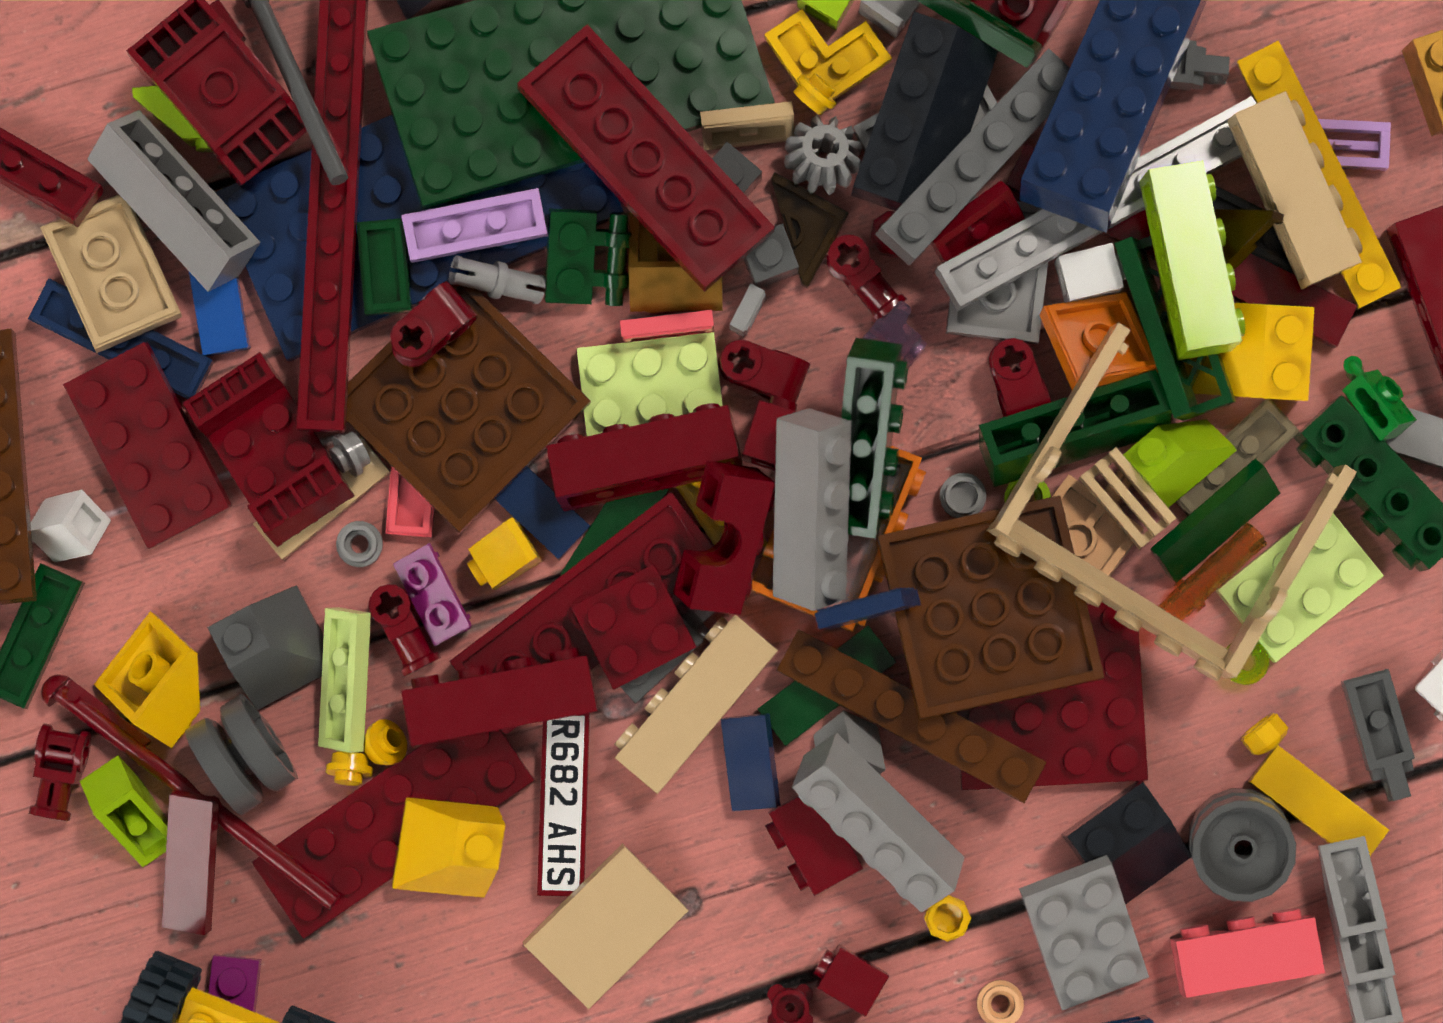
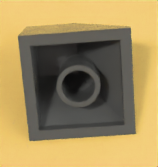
(271, 646)

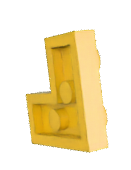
(839, 64)

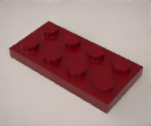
(147, 445)

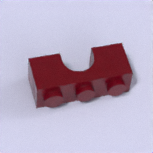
(721, 575)

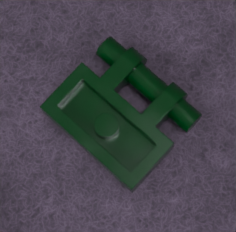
(571, 257)

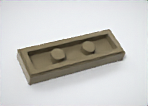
(1255, 437)

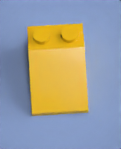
(1270, 359)

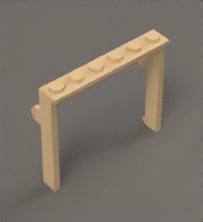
(1131, 608)

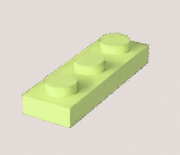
(344, 679)

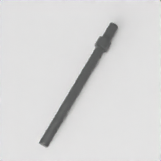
(298, 90)

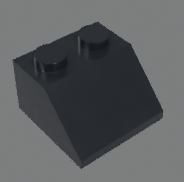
(1133, 836)

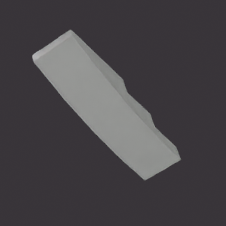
(1359, 931)

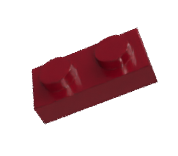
(978, 221)

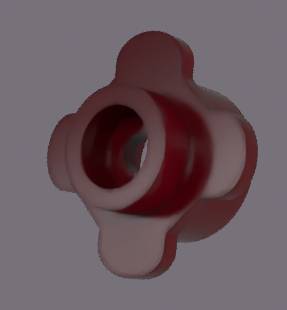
(782, 996)

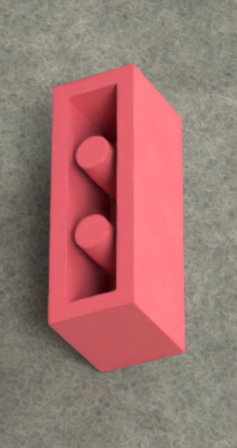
(1246, 953)

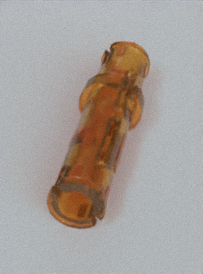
(1214, 572)

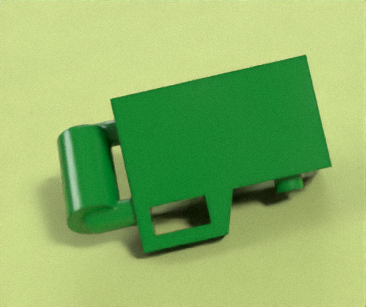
(1377, 400)

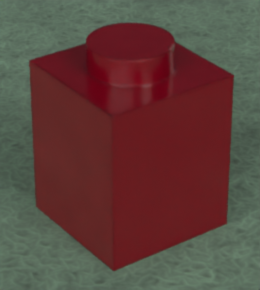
(850, 979)

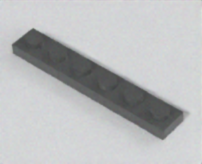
(975, 160)

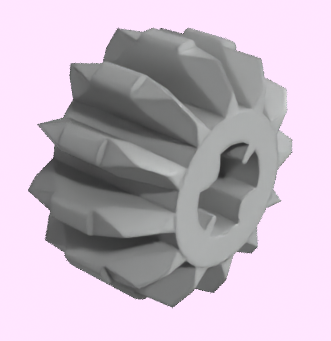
(805, 151)

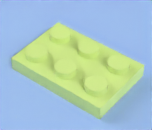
(647, 379)
(1325, 584)

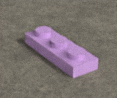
(474, 225)

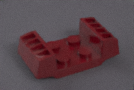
(219, 88)
(274, 464)

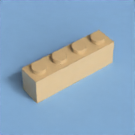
(1292, 183)
(695, 703)

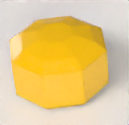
(1265, 734)
(947, 918)

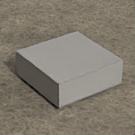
(747, 310)

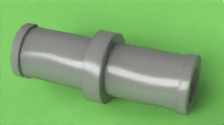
(497, 279)

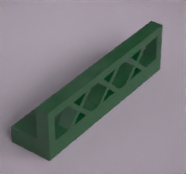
(1157, 329)

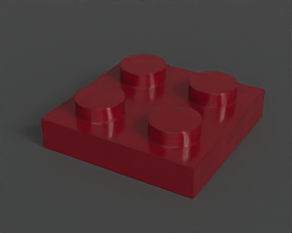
(633, 626)

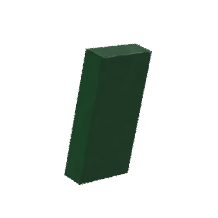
(384, 267)

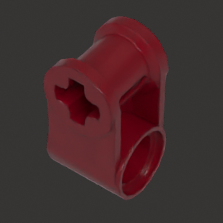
(437, 319)
(771, 372)
(1019, 389)

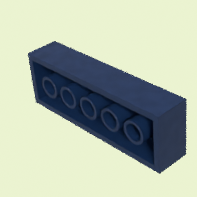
(1108, 108)

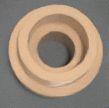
(995, 988)

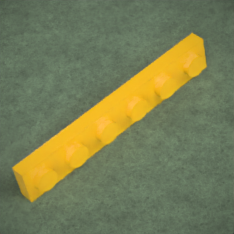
(1269, 74)

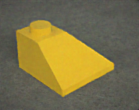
(154, 681)
(448, 847)

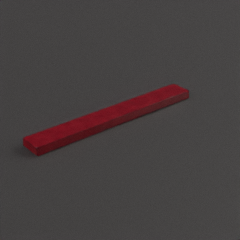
(1255, 278)

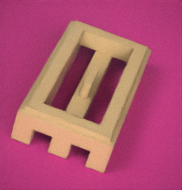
(747, 125)
(1142, 488)

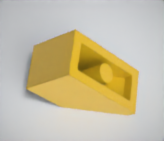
(502, 555)

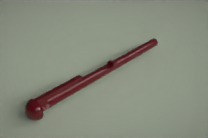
(133, 743)

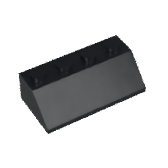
(924, 109)

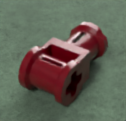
(865, 278)
(403, 630)
(58, 770)

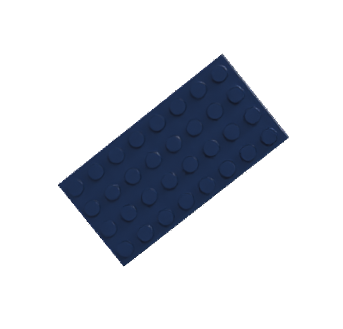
(277, 206)

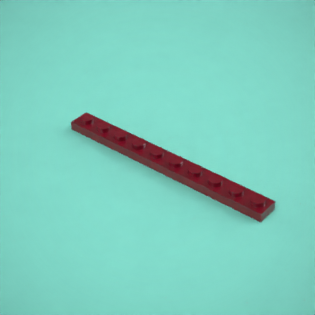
(332, 220)

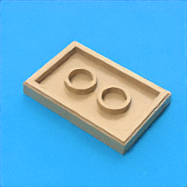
(111, 273)
(605, 926)

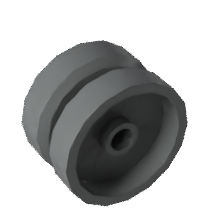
(241, 754)
(1242, 872)

